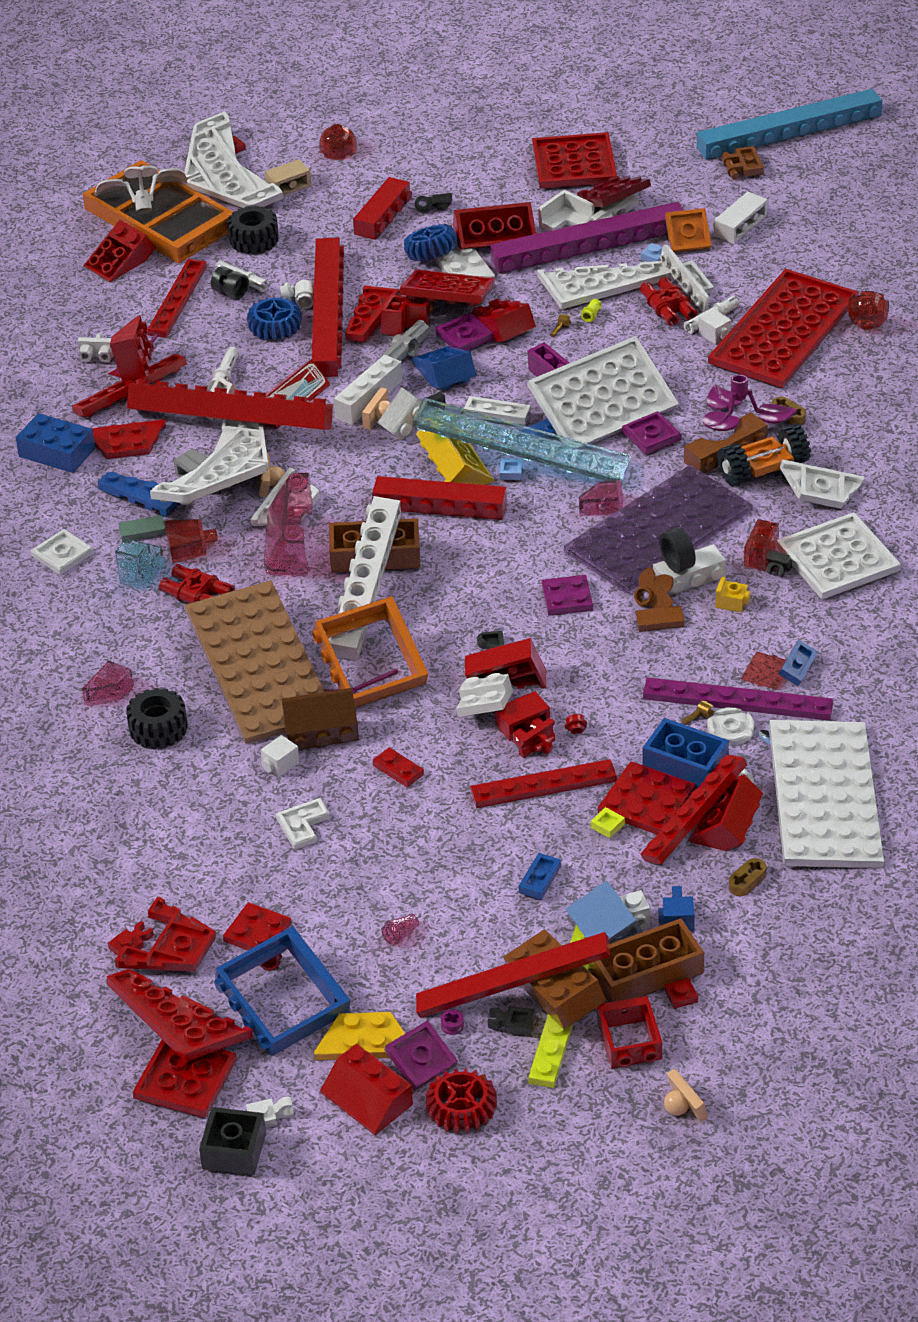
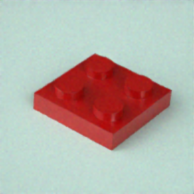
(255, 926)

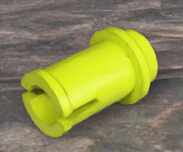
(590, 312)

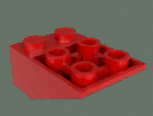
(120, 252)
(505, 318)
(132, 349)

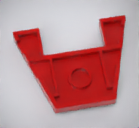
(177, 948)

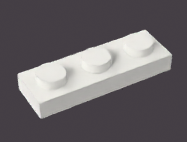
(499, 409)

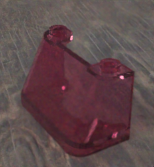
(285, 542)

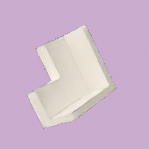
(564, 210)

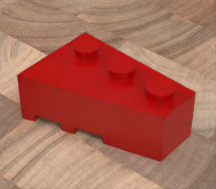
(516, 659)

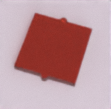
(764, 671)

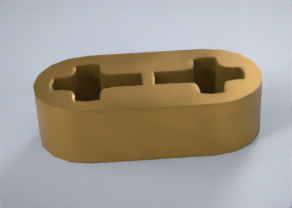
(800, 415)
(744, 874)

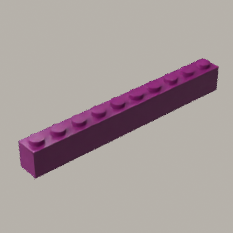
(581, 238)

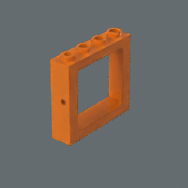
(362, 616)

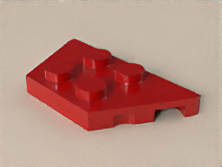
(128, 439)

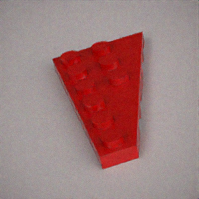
(179, 1022)

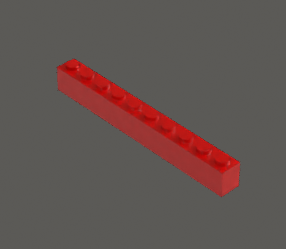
(328, 305)
(230, 406)

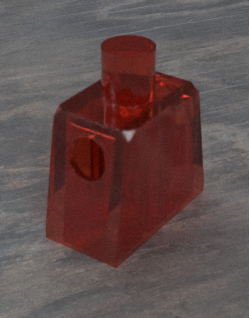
(188, 539)

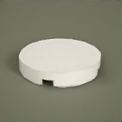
(731, 725)

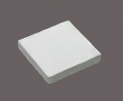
(62, 551)

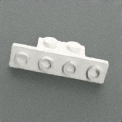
(689, 277)

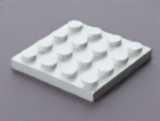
(838, 555)

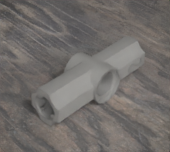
(408, 342)

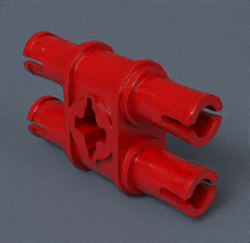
(668, 301)
(195, 585)

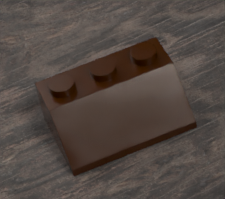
(320, 719)

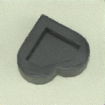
(490, 639)

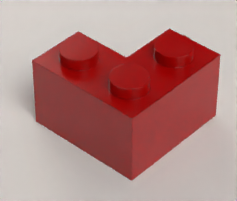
(403, 313)

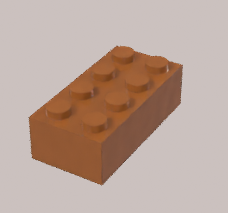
(403, 552)
(648, 962)
(563, 995)

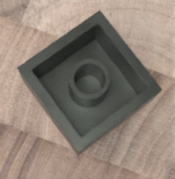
(232, 1141)

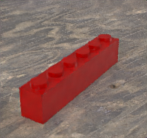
(443, 497)

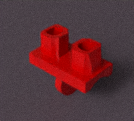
(538, 738)

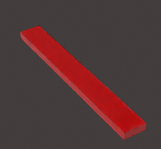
(512, 974)

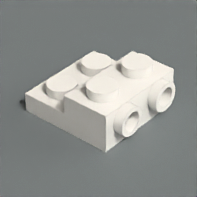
(484, 694)

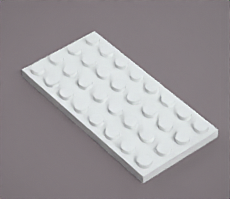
(825, 794)

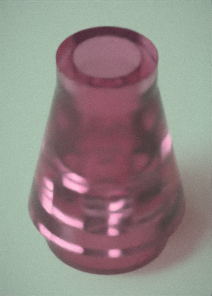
(397, 929)

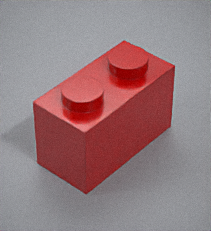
(520, 713)

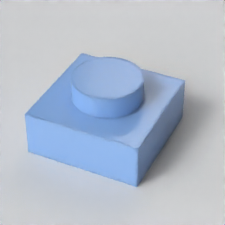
(651, 253)
(510, 469)

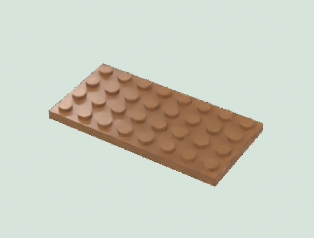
(253, 656)

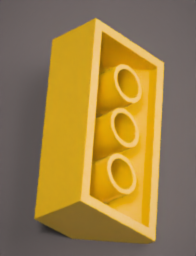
(455, 459)

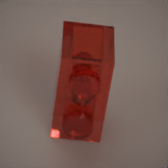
(759, 542)

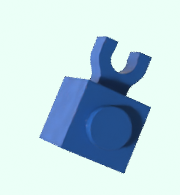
(677, 908)

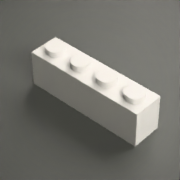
(354, 398)

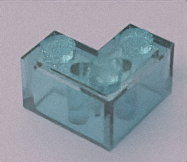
(138, 563)

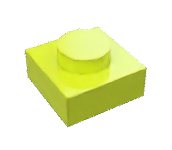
(607, 822)

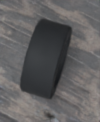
(677, 549)

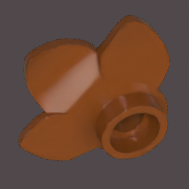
(657, 588)

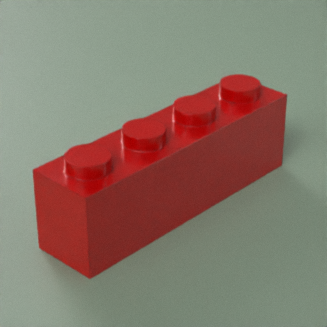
(382, 208)

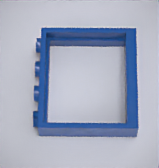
(291, 941)

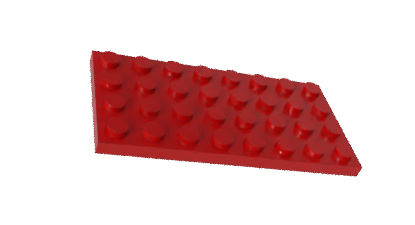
(782, 328)

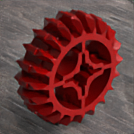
(461, 1108)

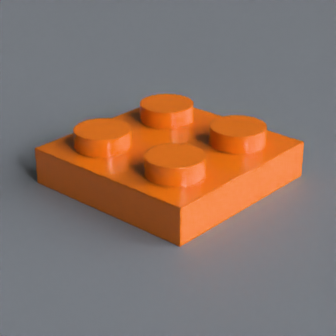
(688, 230)

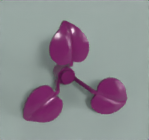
(721, 399)

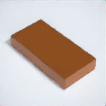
(659, 618)

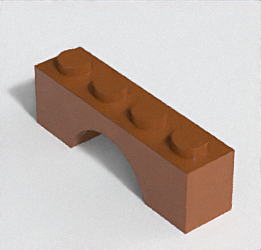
(703, 453)

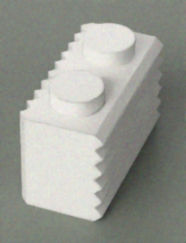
(400, 414)

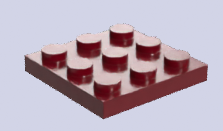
(614, 190)

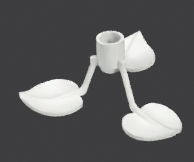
(142, 198)

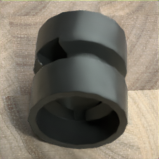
(229, 282)

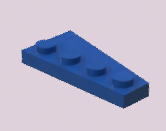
(135, 490)

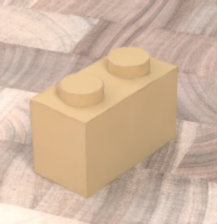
(289, 177)

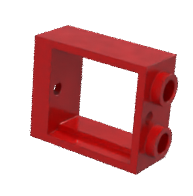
(637, 1010)

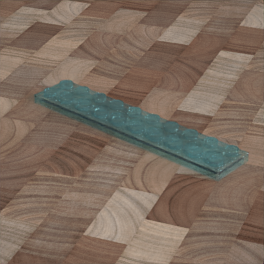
(521, 441)

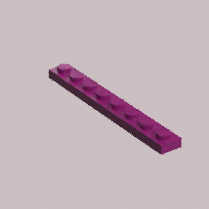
(740, 698)

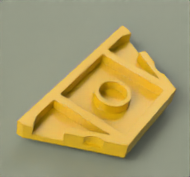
(368, 1030)

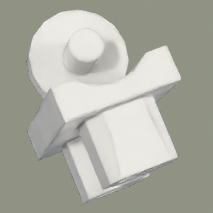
(95, 347)

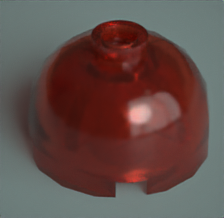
(337, 142)
(868, 310)

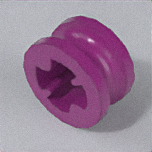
(454, 1016)

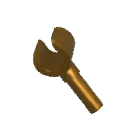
(563, 320)
(703, 708)

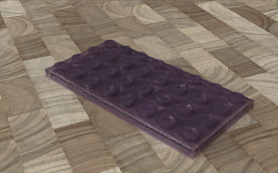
(629, 538)

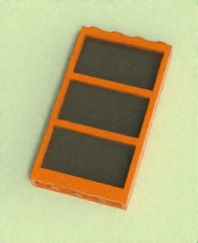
(180, 217)

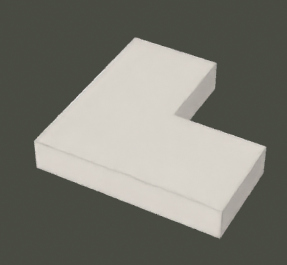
(297, 822)

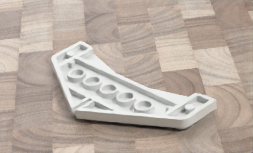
(217, 173)
(236, 458)

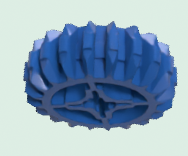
(430, 242)
(274, 318)

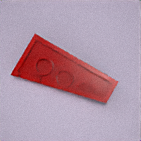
(368, 312)

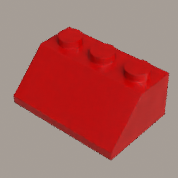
(729, 817)
(367, 1089)

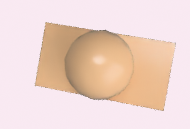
(375, 408)
(269, 478)
(683, 1098)

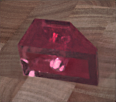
(601, 499)
(108, 684)

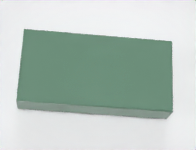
(142, 528)

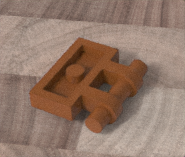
(746, 162)

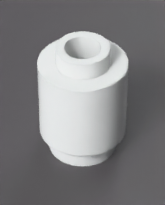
(304, 294)

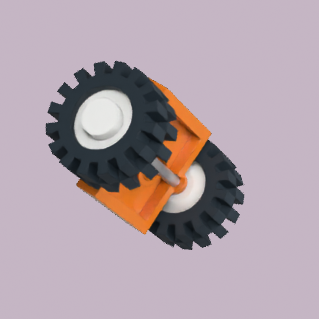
(763, 455)

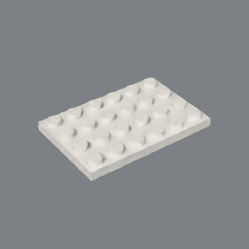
(602, 392)

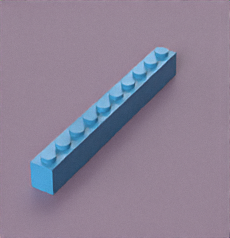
(789, 123)

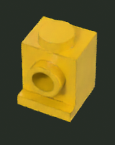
(732, 595)

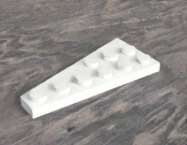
(599, 281)

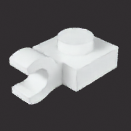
(281, 1109)

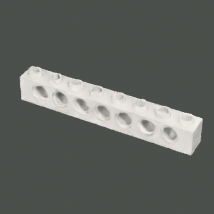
(381, 510)

